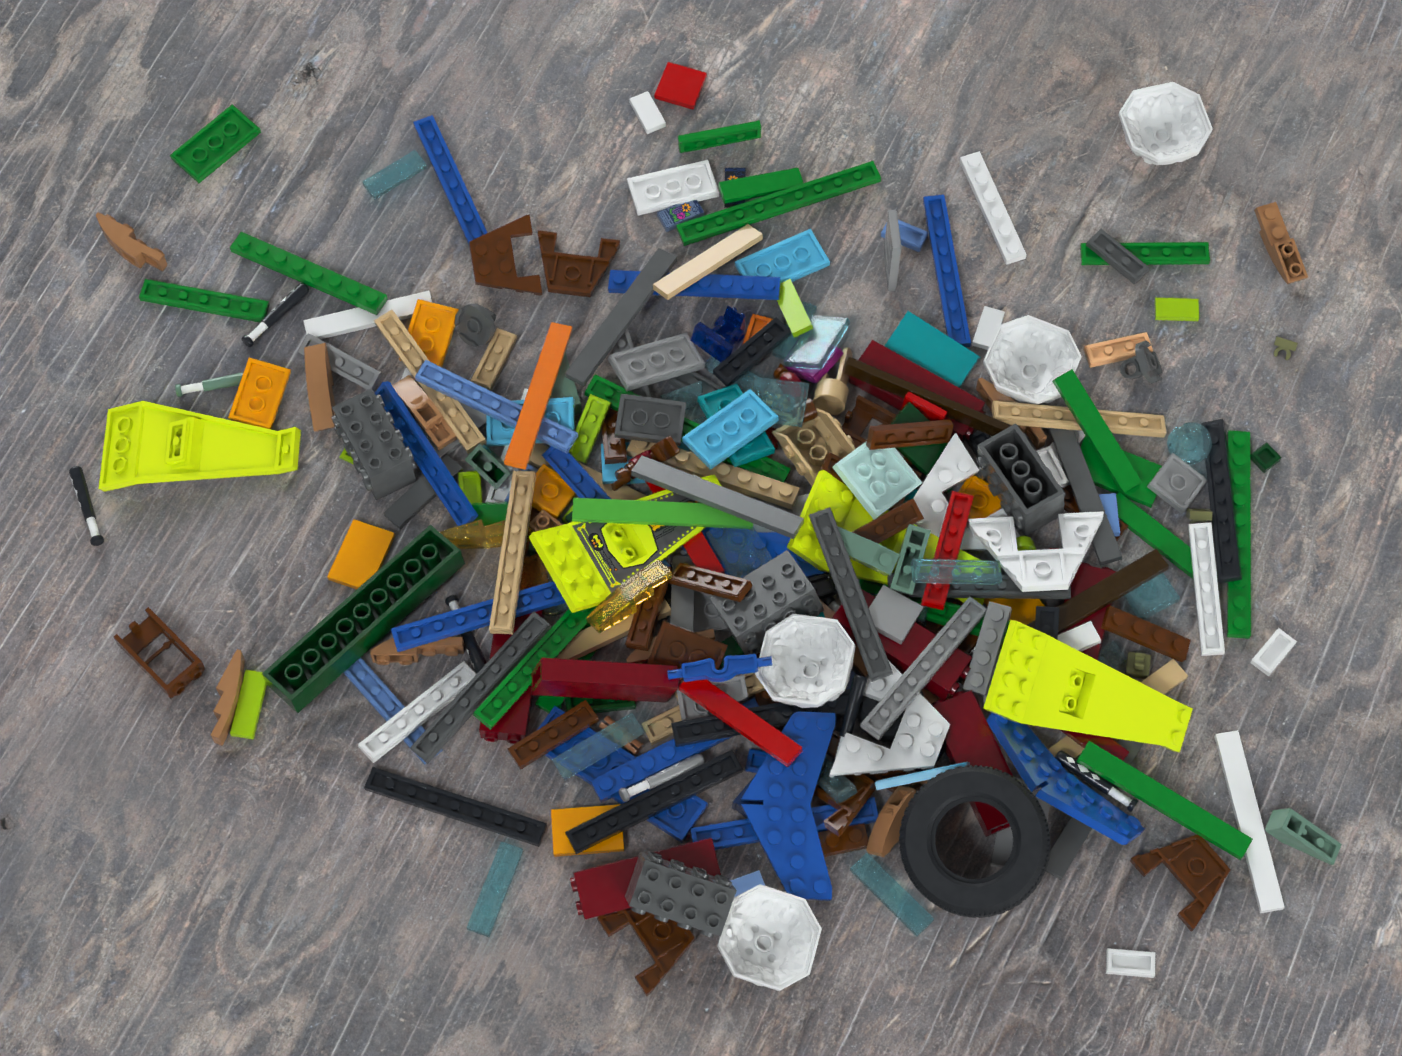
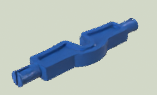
(707, 670)

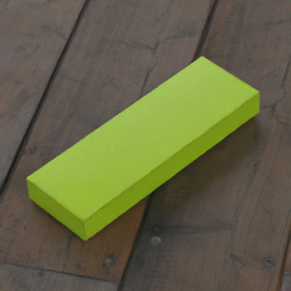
(793, 309)
(589, 427)
(249, 705)

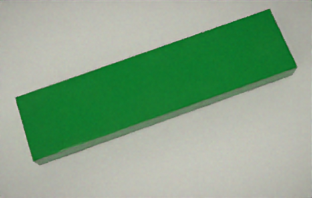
(719, 136)
(759, 185)

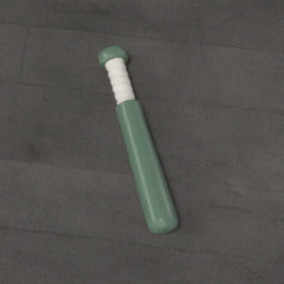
(210, 384)

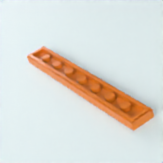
(538, 396)

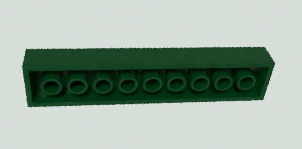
(363, 618)

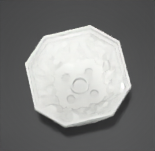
(1165, 123)
(1029, 357)
(808, 659)
(769, 937)

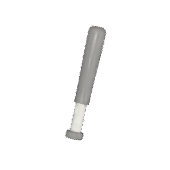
(662, 776)

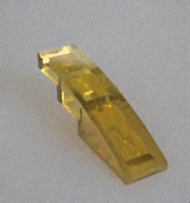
(477, 536)
(623, 600)

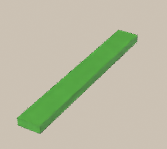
(653, 513)

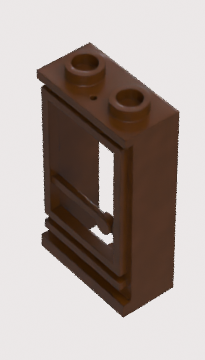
(860, 417)
(144, 634)

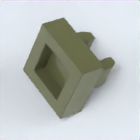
(1286, 345)
(1197, 515)
(1138, 665)

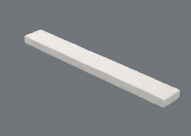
(1249, 821)

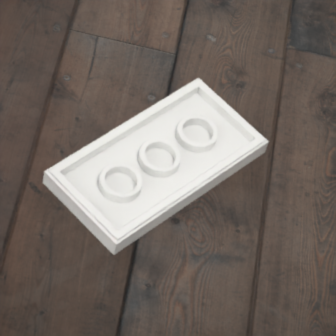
(672, 186)

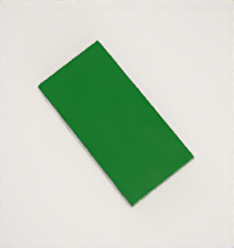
(215, 143)
(1144, 468)

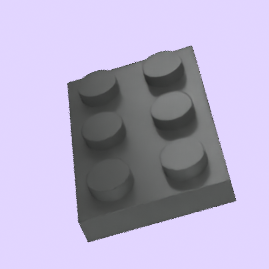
(649, 419)

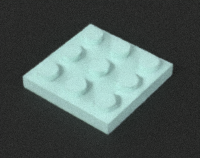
(877, 477)

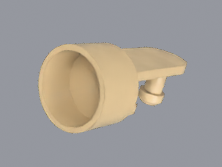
(833, 393)

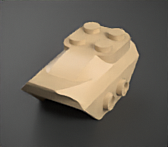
(812, 442)

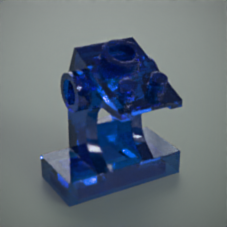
(729, 326)

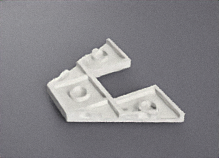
(949, 470)
(1039, 568)
(914, 745)

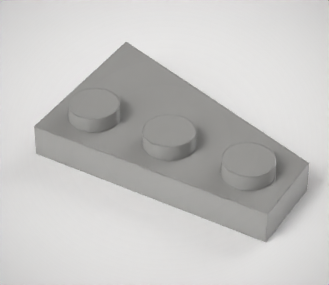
(734, 688)

